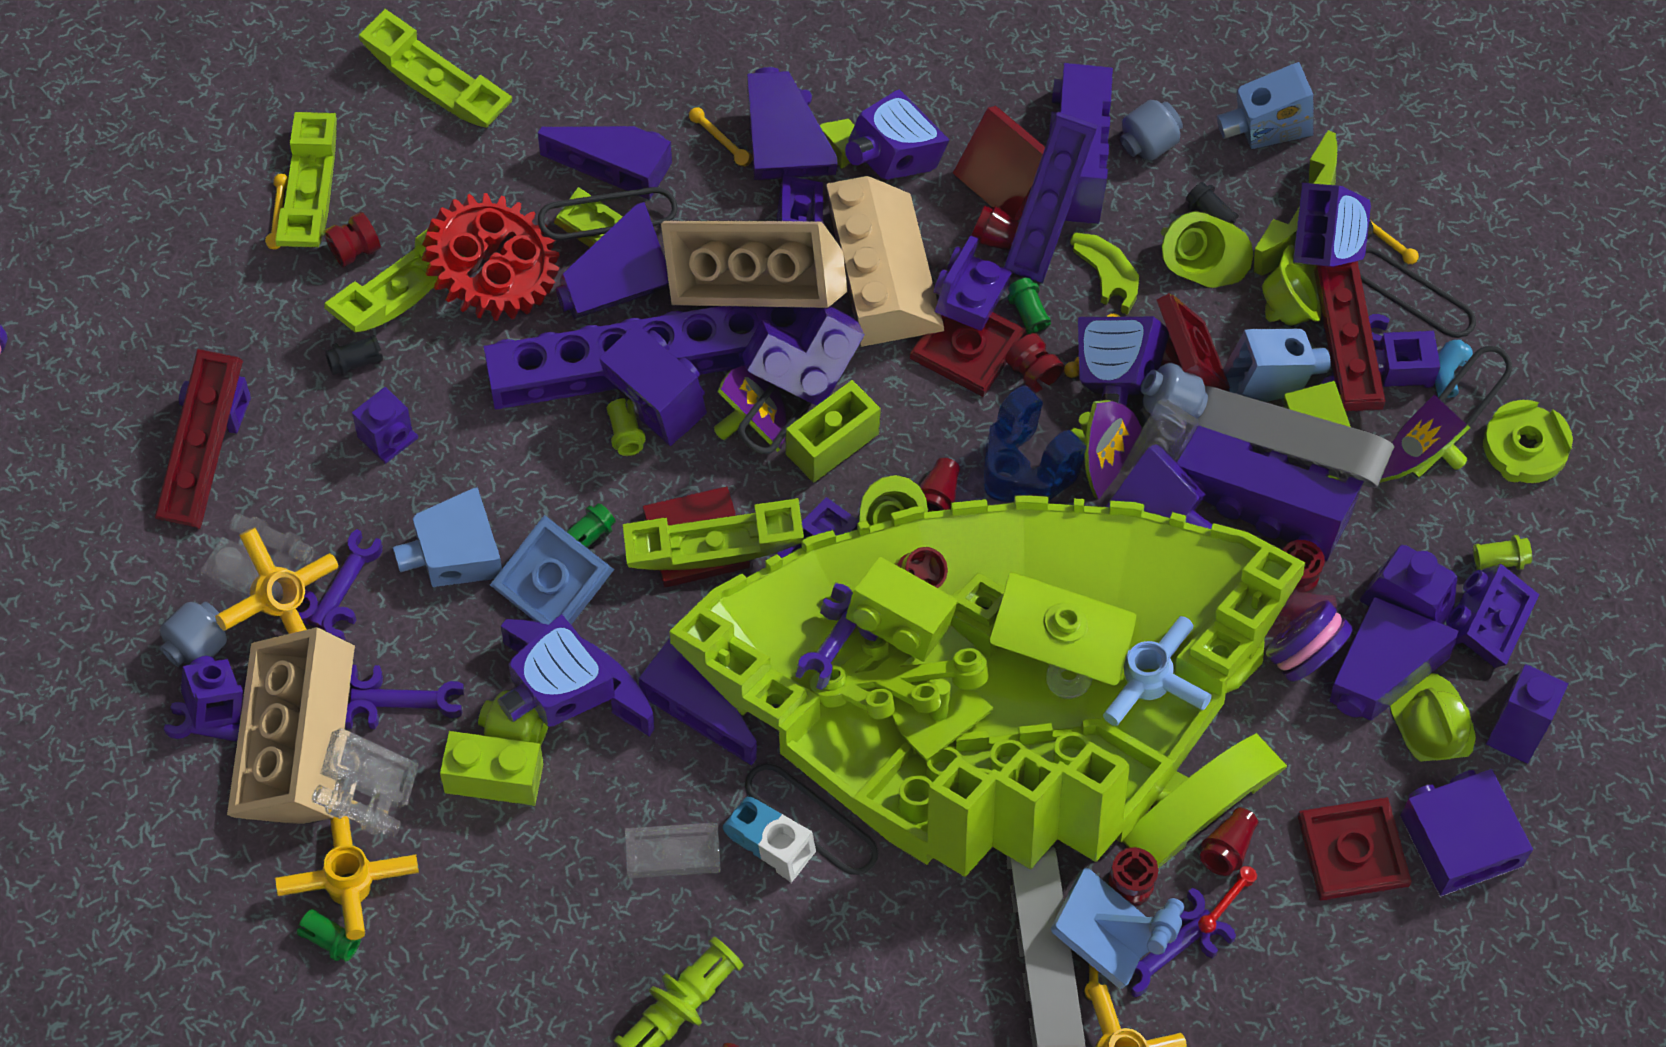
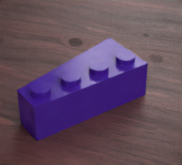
(1086, 95)
(1269, 490)

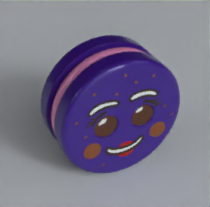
(1309, 641)

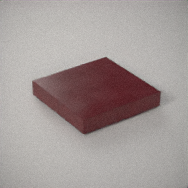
(1000, 162)
(1192, 342)
(967, 354)
(694, 508)
(1354, 848)

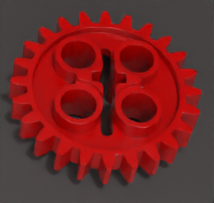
(462, 232)

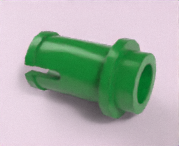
(1026, 299)
(592, 525)
(327, 936)

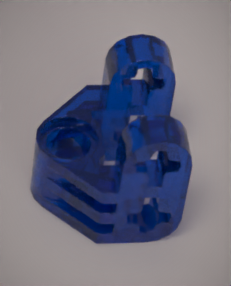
(1014, 427)

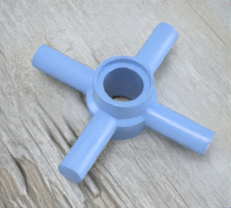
(1155, 684)

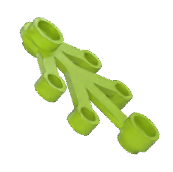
(894, 678)

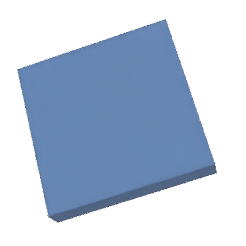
(551, 574)

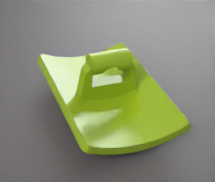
(1063, 628)

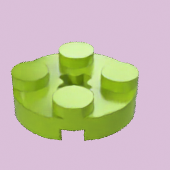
(1523, 463)

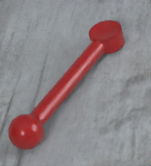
(1245, 877)

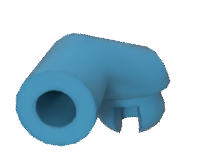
(1451, 356)

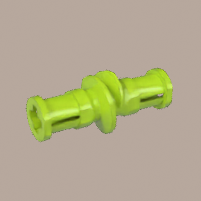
(682, 997)

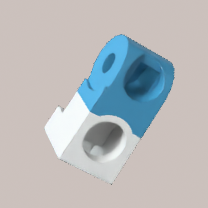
(771, 837)

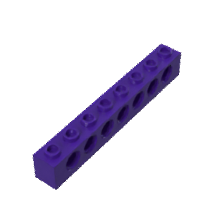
(559, 379)

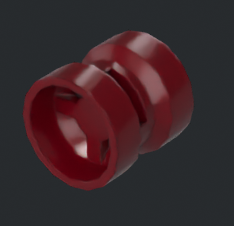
(352, 239)
(1034, 362)
(1313, 558)
(925, 564)
(1130, 884)

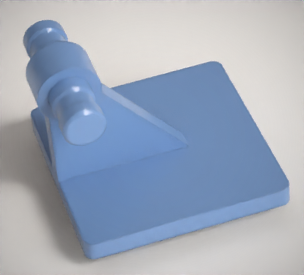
(1111, 930)

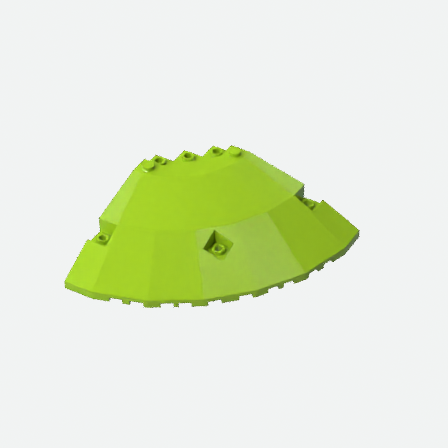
(1038, 760)

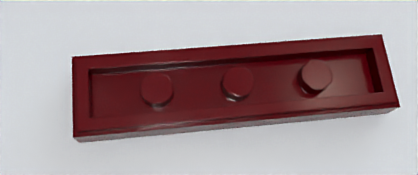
(1349, 337)
(198, 438)

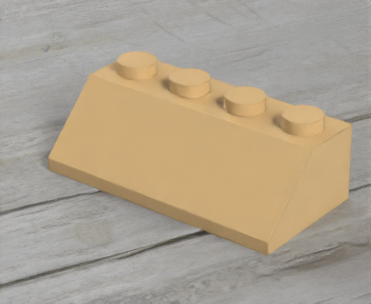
(883, 260)
(753, 263)
(289, 710)

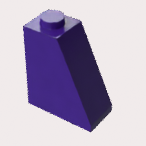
(784, 129)
(616, 268)
(1389, 658)
(1527, 713)

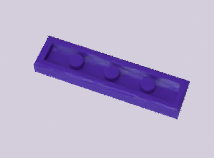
(1050, 197)

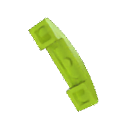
(430, 74)
(309, 180)
(1279, 234)
(386, 294)
(714, 541)
(1205, 798)

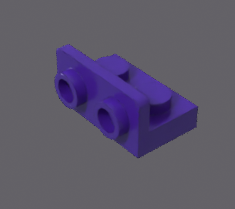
(970, 287)
(1492, 613)

